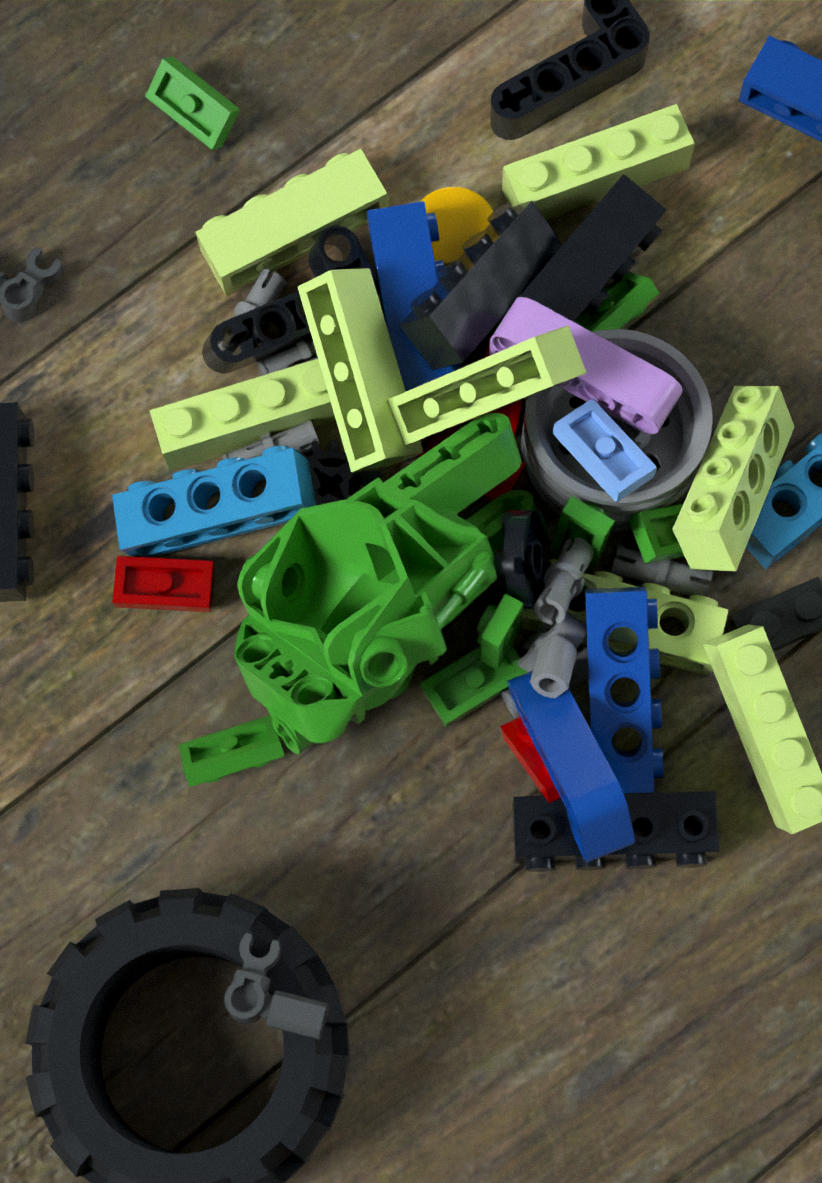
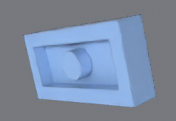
(604, 450)

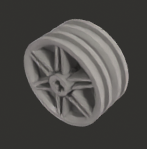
(674, 448)

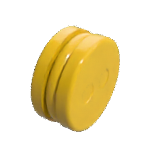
(459, 217)

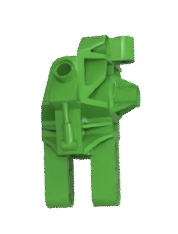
(368, 582)

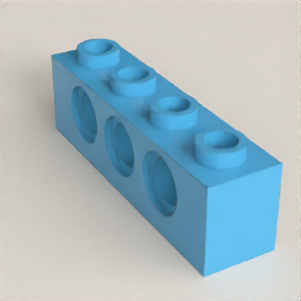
(142, 507)
(777, 535)

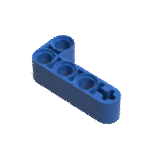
(577, 769)

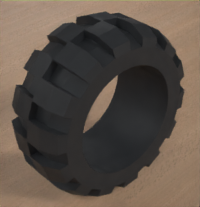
(92, 978)

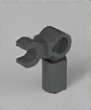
(22, 293)
(249, 1002)

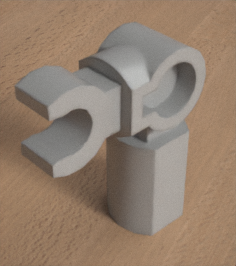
(553, 655)

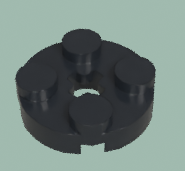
(522, 555)

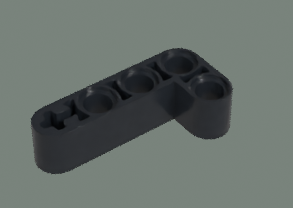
(522, 106)
(283, 312)

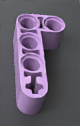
(614, 377)

